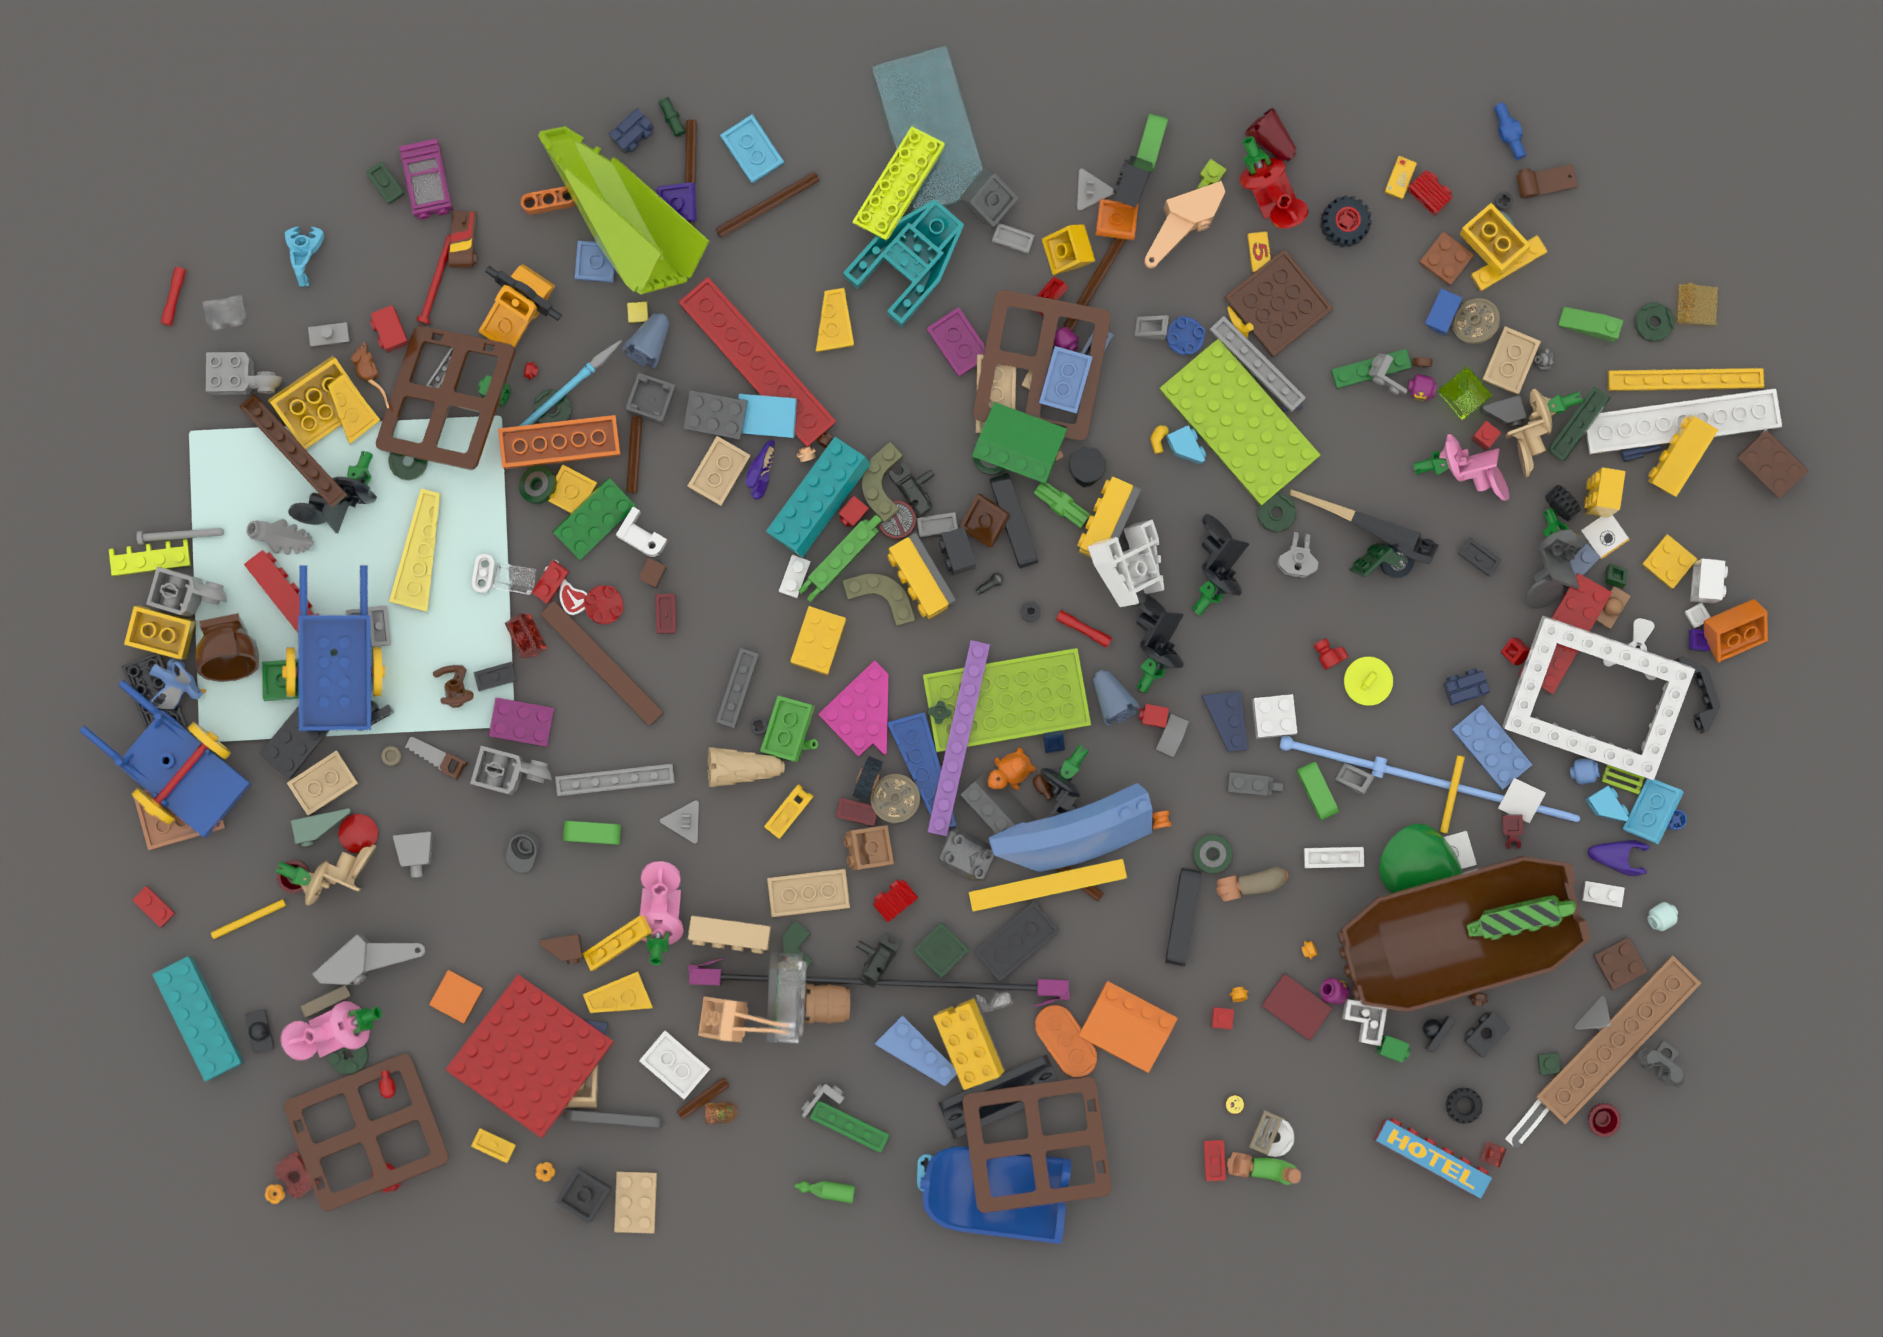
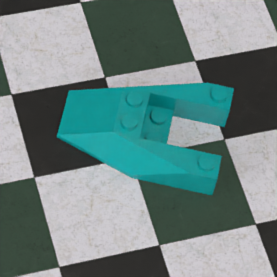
(917, 249)

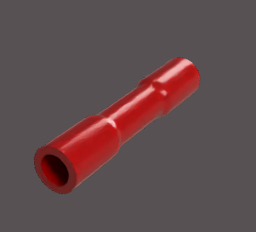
(170, 307)
(1072, 622)

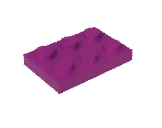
(957, 341)
(521, 722)

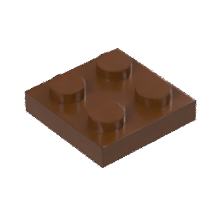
(985, 520)
(1620, 963)

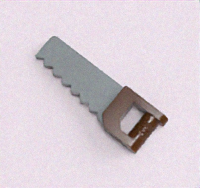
(436, 757)

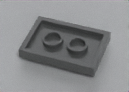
(715, 414)

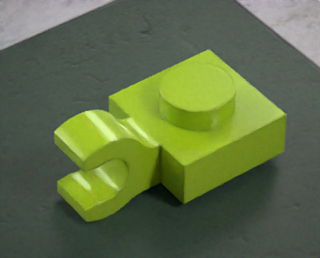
(1211, 174)

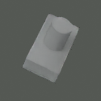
(329, 334)

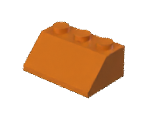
(1736, 630)

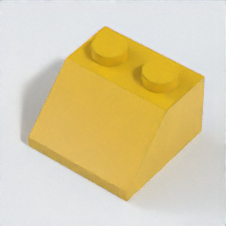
(1068, 249)

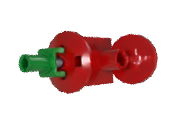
(1271, 187)

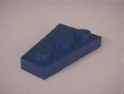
(1228, 716)

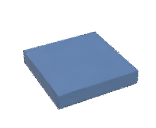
(592, 263)

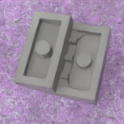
(379, 625)

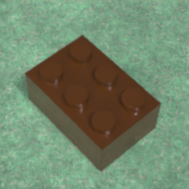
(1772, 463)

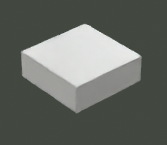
(1697, 615)

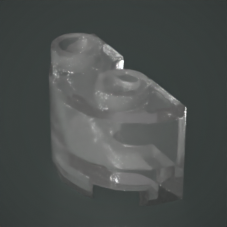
(224, 312)

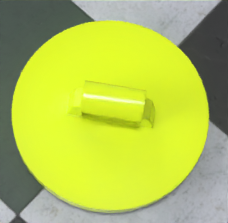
(1368, 681)

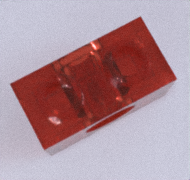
(525, 635)
(283, 1173)

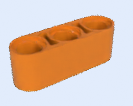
(540, 196)

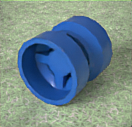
(1678, 821)

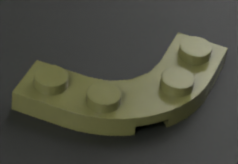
(873, 482)
(884, 587)

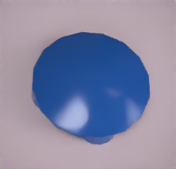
(1185, 335)

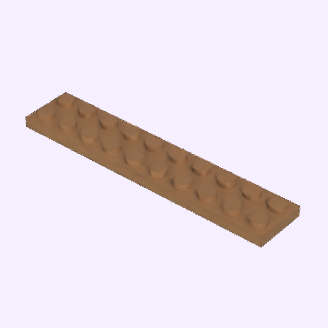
(1619, 1041)

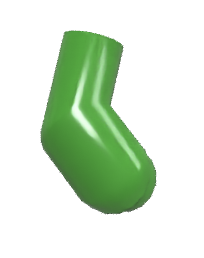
(808, 745)

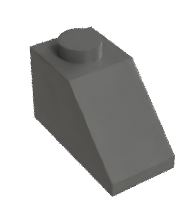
(1506, 411)

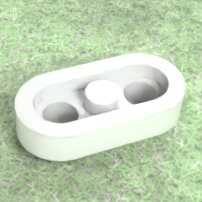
(481, 573)

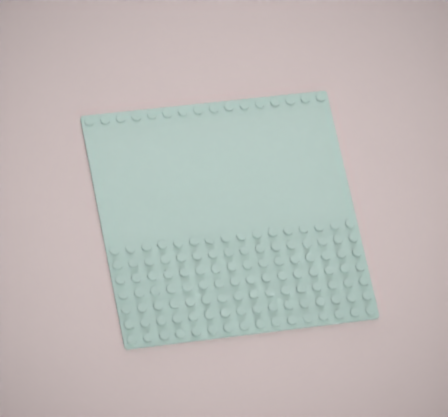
(246, 479)

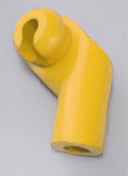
(1156, 438)

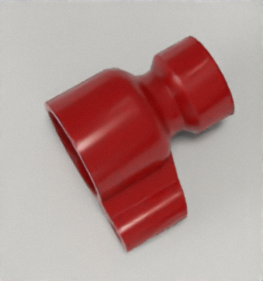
(1328, 656)

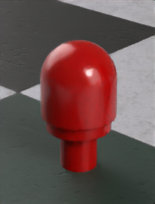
(386, 1085)

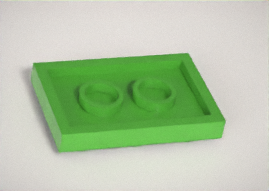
(787, 728)

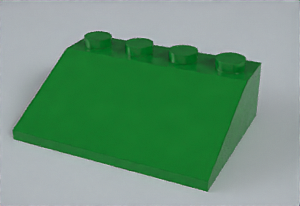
(1020, 442)

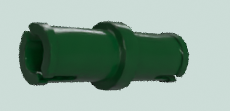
(671, 117)

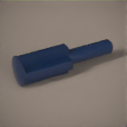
(1635, 453)

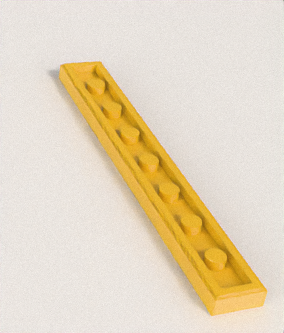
(1685, 379)
(1047, 885)

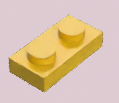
(493, 1145)

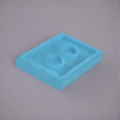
(752, 149)
(770, 415)
(1653, 810)

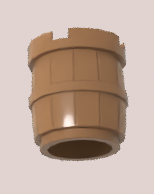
(826, 1004)

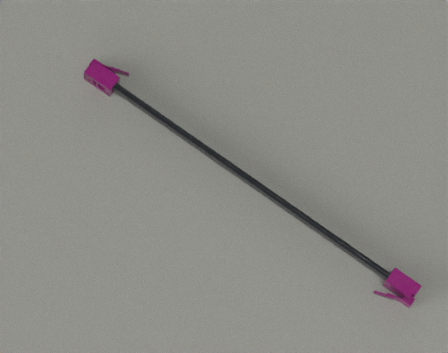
(1043, 987)

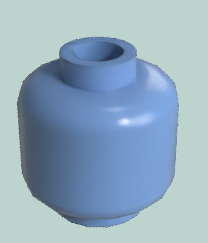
(1585, 771)

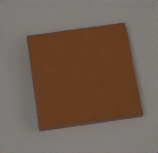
(1278, 302)

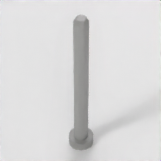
(142, 537)

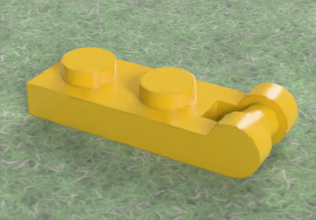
(788, 812)

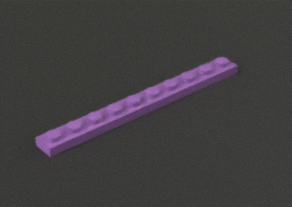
(958, 738)

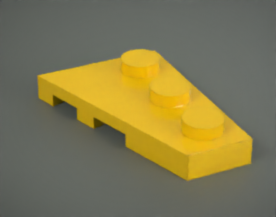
(835, 322)
(351, 408)
(619, 995)

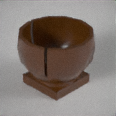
(226, 650)

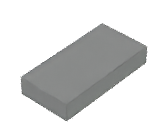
(1013, 238)
(936, 524)

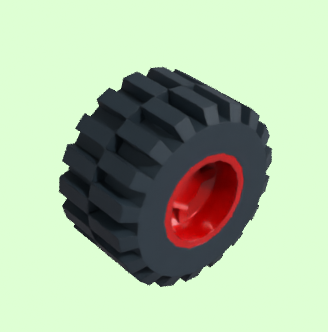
(1346, 221)

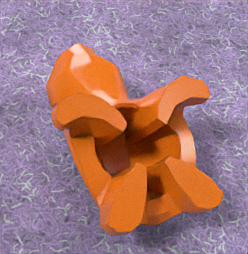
(1012, 770)

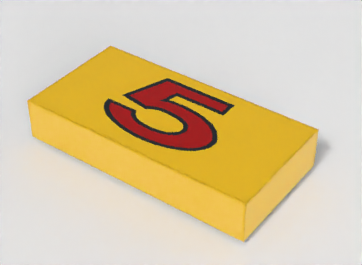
(1258, 250)

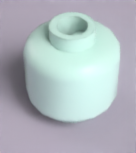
(1663, 916)

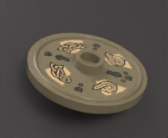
(1476, 321)
(895, 798)

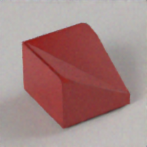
(1516, 651)

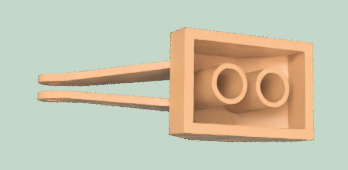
(1185, 214)
(726, 1019)

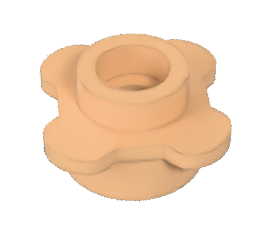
(806, 454)

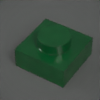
(1616, 575)
(1548, 1063)

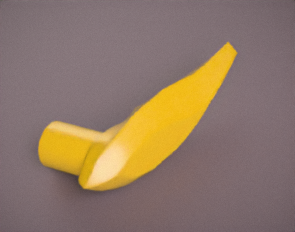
(1244, 329)

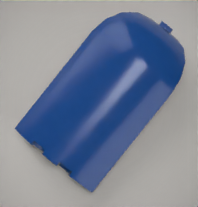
(952, 1203)

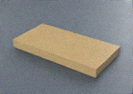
(1003, 387)
(808, 893)

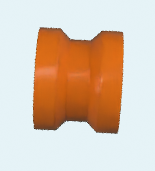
(1161, 819)

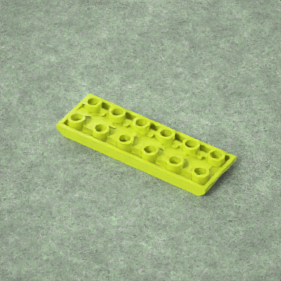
(899, 183)

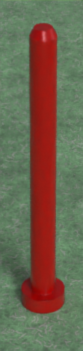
(423, 319)

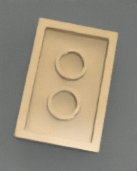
(1511, 360)
(719, 471)
(322, 783)
(635, 1202)

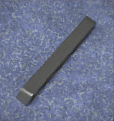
(613, 1118)

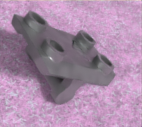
(966, 855)

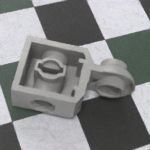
(235, 375)
(182, 592)
(503, 771)

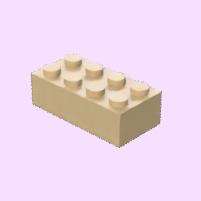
(729, 933)

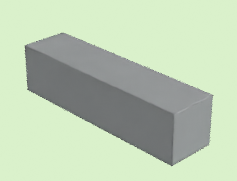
(437, 378)

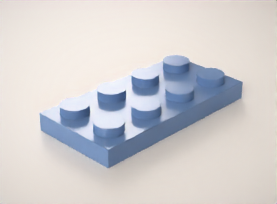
(1491, 747)

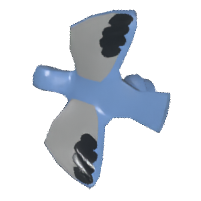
(176, 682)

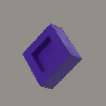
(1698, 641)

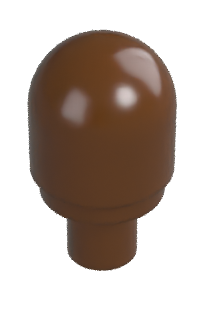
(1042, 786)

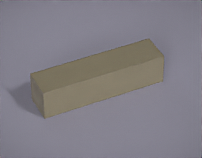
(326, 1001)

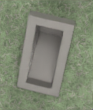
(1152, 327)
(1172, 735)
(1354, 778)

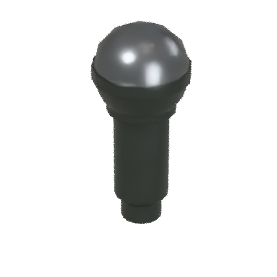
(995, 580)

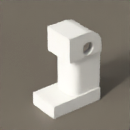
(639, 537)

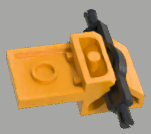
(517, 303)

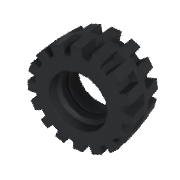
(1563, 503)
(1476, 1105)

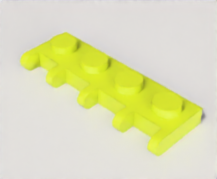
(150, 559)

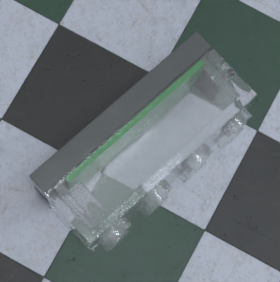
(786, 996)

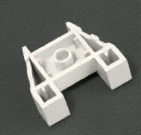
(1132, 569)

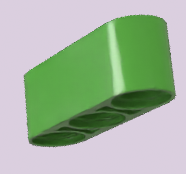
(1152, 138)
(1317, 790)
(592, 832)

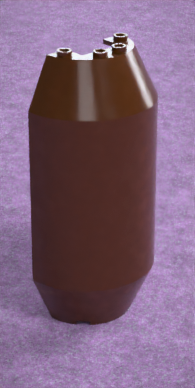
(1416, 942)

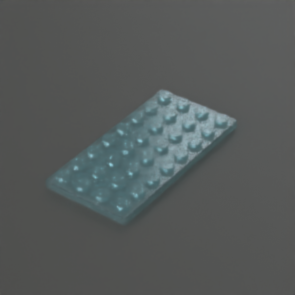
(925, 95)

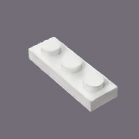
(1333, 857)

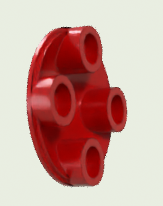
(603, 604)
(357, 833)

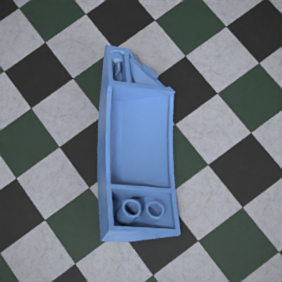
(1077, 833)

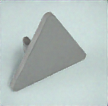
(1091, 190)
(684, 821)
(1595, 1017)

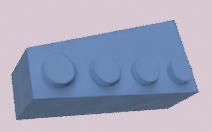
(912, 1048)

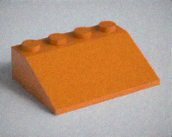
(1127, 1027)

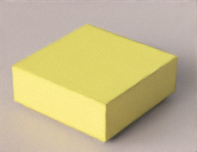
(637, 312)

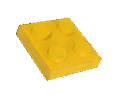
(571, 489)
(1669, 561)

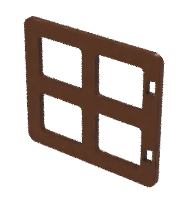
(1040, 362)
(445, 398)
(366, 1132)
(1036, 1145)

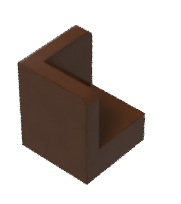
(652, 573)

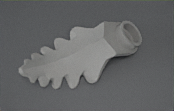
(280, 536)

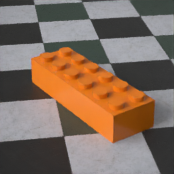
(559, 442)

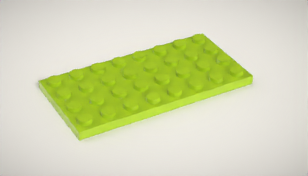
(1239, 422)
(1015, 698)

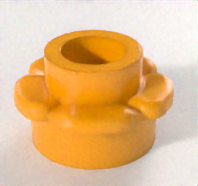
(1309, 949)
(1239, 994)
(550, 1171)
(274, 1188)

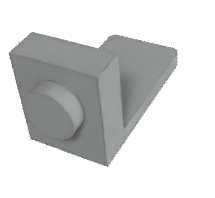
(1378, 370)
(833, 1092)

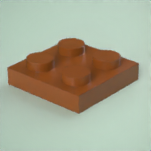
(1446, 258)

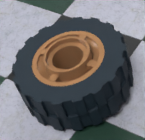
(867, 778)

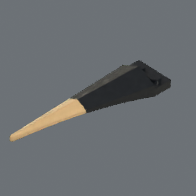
(1402, 538)

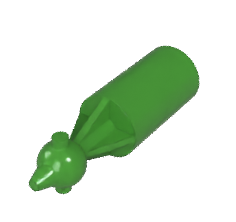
(829, 1190)

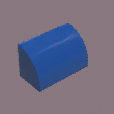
(1443, 312)

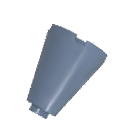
(647, 342)
(1113, 698)

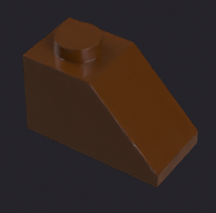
(564, 948)

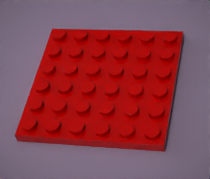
(529, 1056)

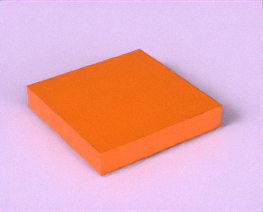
(1116, 220)
(456, 996)

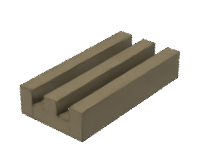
(1259, 1148)

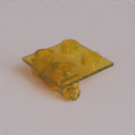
(1697, 304)

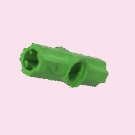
(1062, 504)

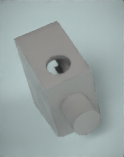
(414, 851)

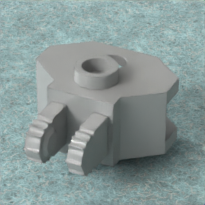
(1298, 556)

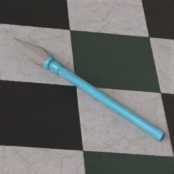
(590, 367)

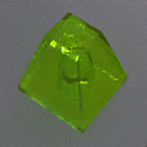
(1464, 393)

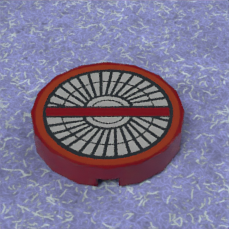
(900, 524)

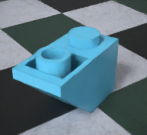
(1184, 445)
(1605, 805)

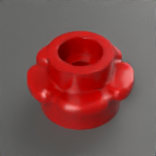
(530, 370)

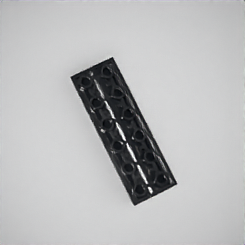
(148, 686)
(1031, 1073)

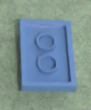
(1065, 379)

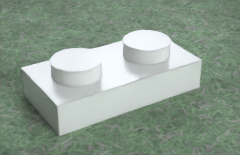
(794, 576)
(1603, 894)

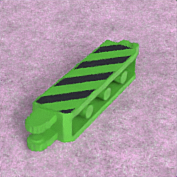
(841, 556)
(1521, 916)

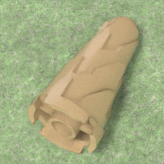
(734, 766)

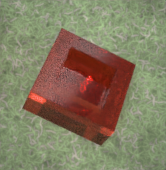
(1493, 1154)

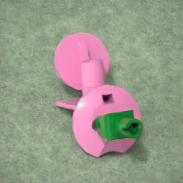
(1480, 467)
(661, 907)
(341, 1027)

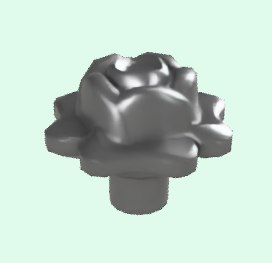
(1544, 359)

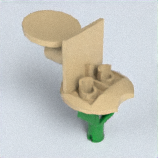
(1540, 424)
(344, 872)

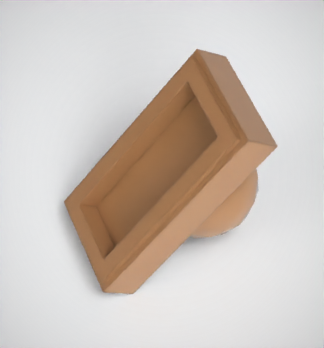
(1613, 607)

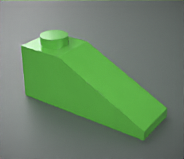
(1591, 324)

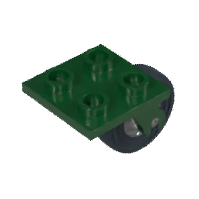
(1390, 559)

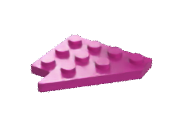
(861, 711)

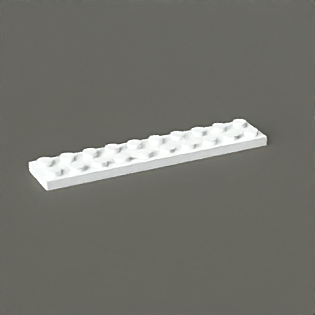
(1660, 422)

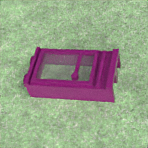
(426, 179)

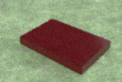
(1297, 1007)

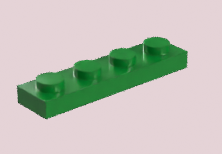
(1359, 371)
(849, 1126)

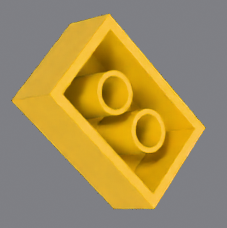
(1495, 239)
(1604, 492)
(160, 632)
(818, 641)

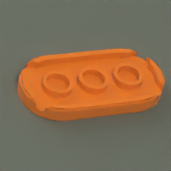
(1060, 1036)

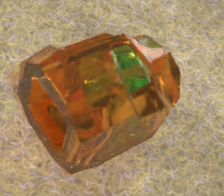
(720, 1112)

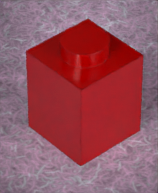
(1486, 435)
(853, 512)
(1153, 716)
(1222, 1018)

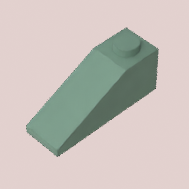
(315, 827)

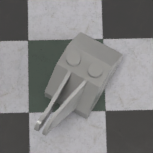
(360, 956)

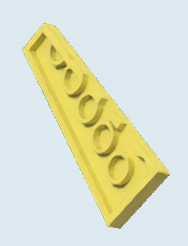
(416, 564)

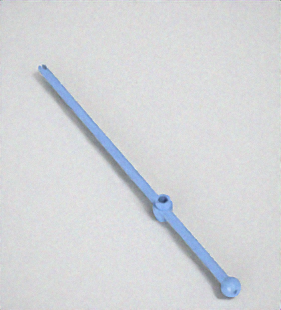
(1379, 768)

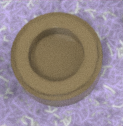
(391, 755)

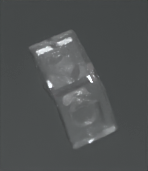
(998, 1001)

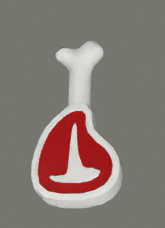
(571, 598)

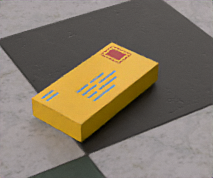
(1400, 177)

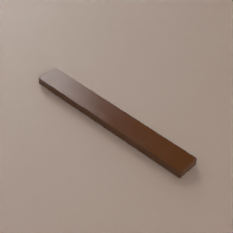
(293, 450)
(601, 663)

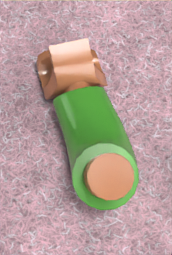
(1267, 1168)

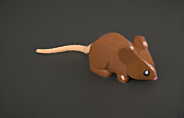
(366, 368)

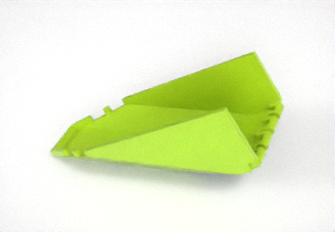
(629, 221)

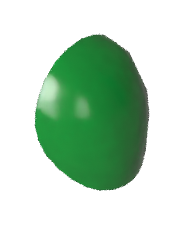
(1416, 858)

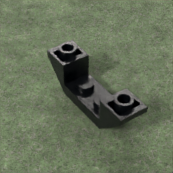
(1703, 680)

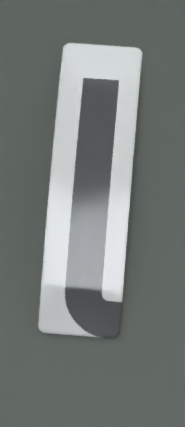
(1527, 1124)

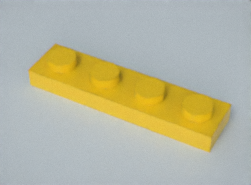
(1486, 276)
(617, 943)

